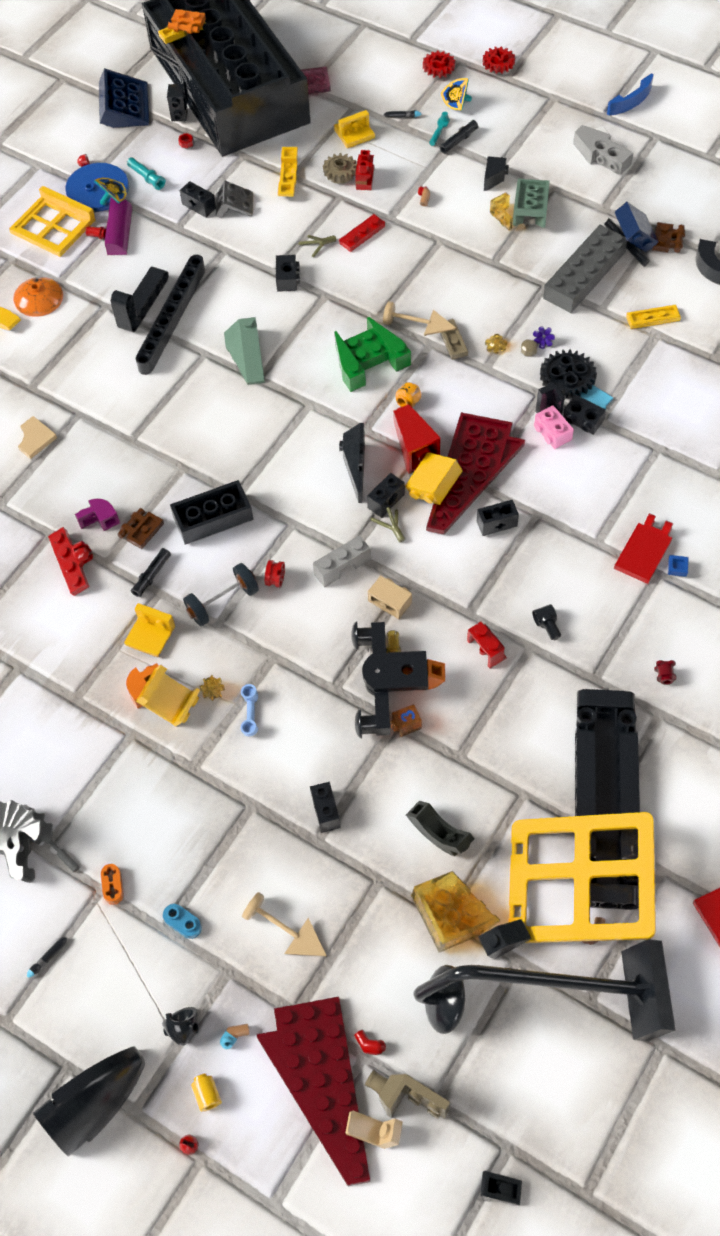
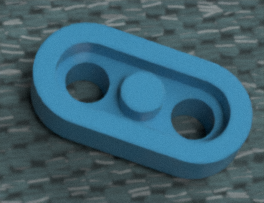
(181, 920)

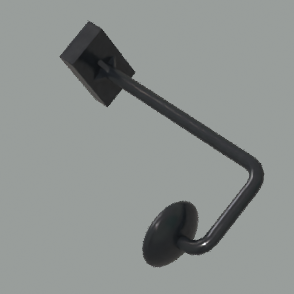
(644, 985)

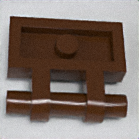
(664, 233)
(145, 529)

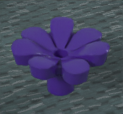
(543, 337)

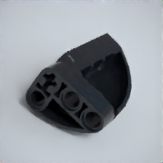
(90, 1100)

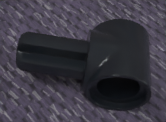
(546, 618)

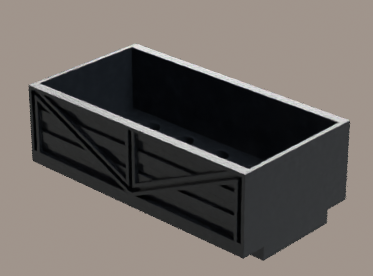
(231, 71)

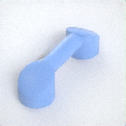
(250, 695)

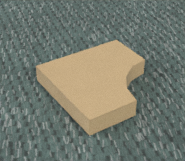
(35, 437)

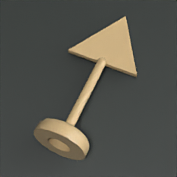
(435, 325)
(304, 941)

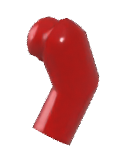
(369, 1046)

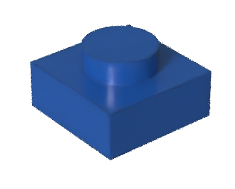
(678, 565)

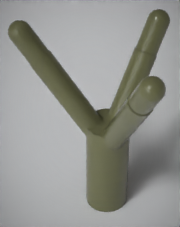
(316, 240)
(394, 520)

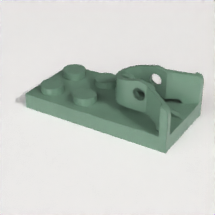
(531, 201)

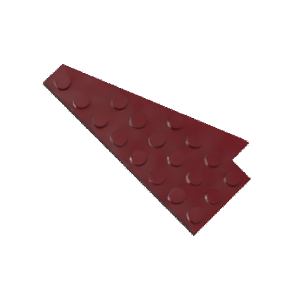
(482, 451)
(316, 1068)

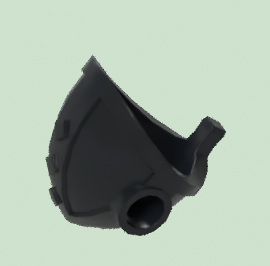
(181, 1025)

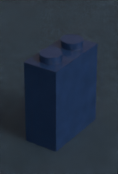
(636, 227)

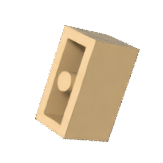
(390, 597)

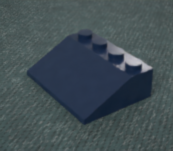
(122, 100)

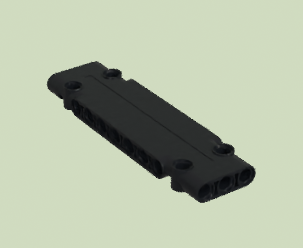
(608, 785)

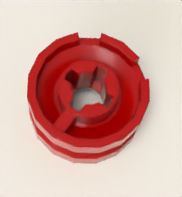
(274, 573)

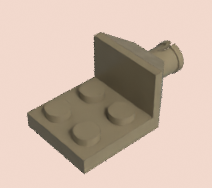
(394, 1088)

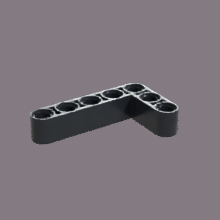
(131, 309)

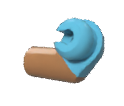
(231, 1035)

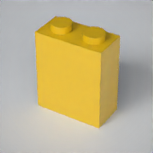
(433, 478)

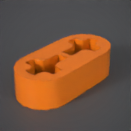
(116, 883)

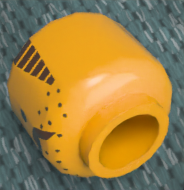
(408, 394)

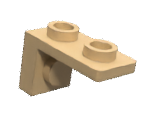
(373, 1131)

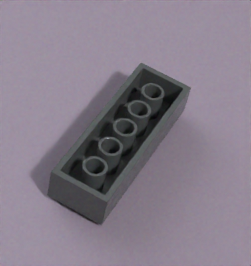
(585, 268)

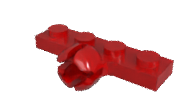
(71, 559)

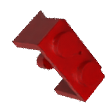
(488, 643)

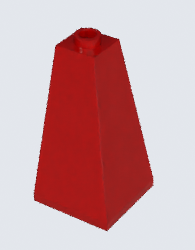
(414, 437)

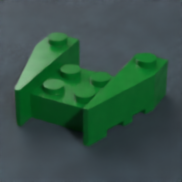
(367, 351)

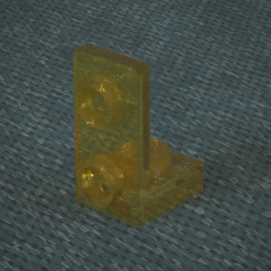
(497, 209)

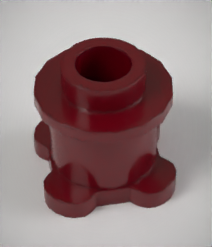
(665, 672)

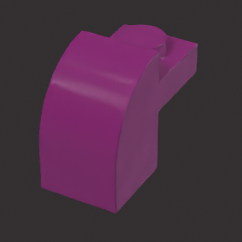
(100, 511)

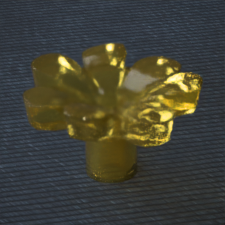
(496, 343)

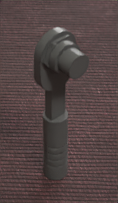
(62, 855)

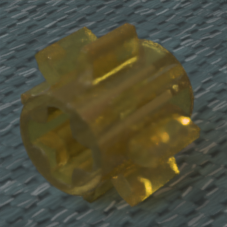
(212, 688)

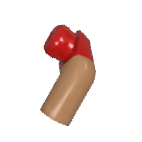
(424, 191)

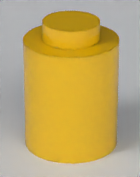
(205, 1092)

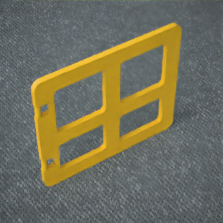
(582, 872)

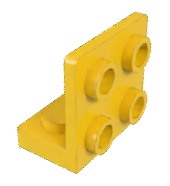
(150, 630)

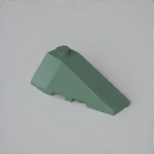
(244, 347)

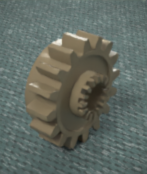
(339, 168)

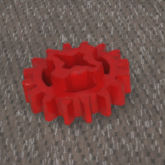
(498, 60)
(438, 64)

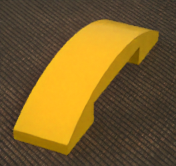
(288, 173)

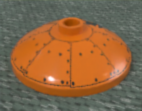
(38, 296)

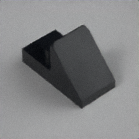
(500, 1188)

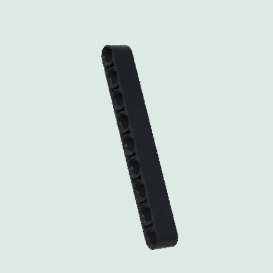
(170, 315)

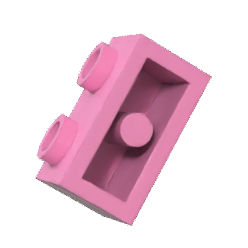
(553, 427)

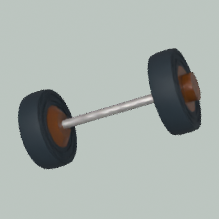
(244, 578)

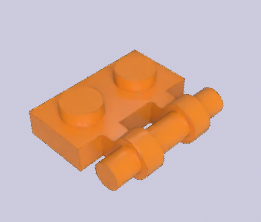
(187, 21)

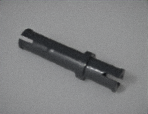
(463, 133)
(147, 577)

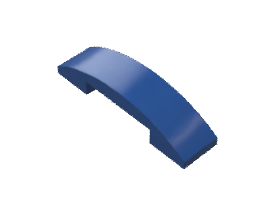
(622, 104)

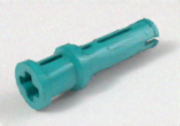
(149, 175)

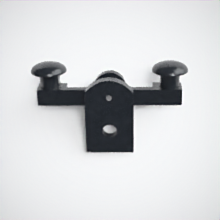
(384, 674)

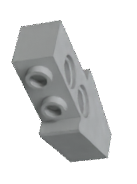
(598, 147)

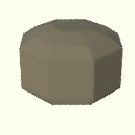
(529, 348)

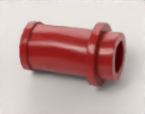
(96, 232)

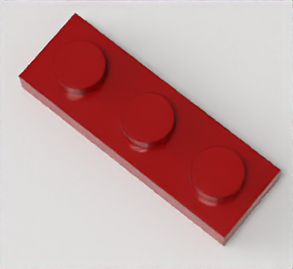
(362, 233)

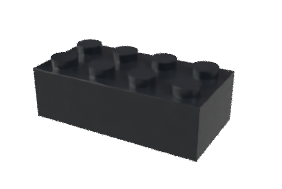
(211, 512)

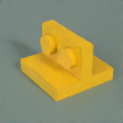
(354, 129)

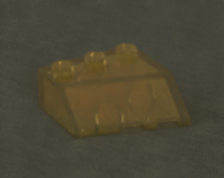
(451, 911)

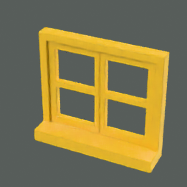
(65, 206)

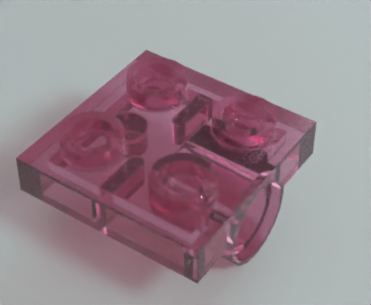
(317, 80)

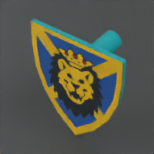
(455, 94)
(112, 188)

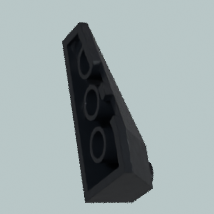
(353, 456)

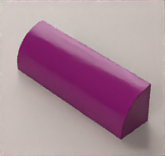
(118, 227)

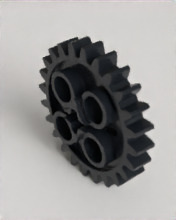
(568, 372)

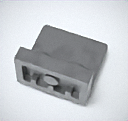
(235, 198)

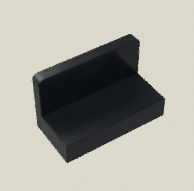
(549, 396)

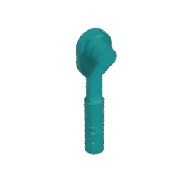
(442, 122)

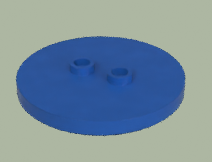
(84, 190)

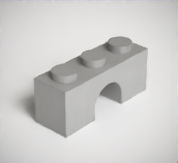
(330, 566)

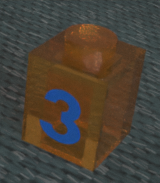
(406, 721)

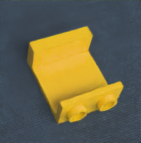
(167, 697)

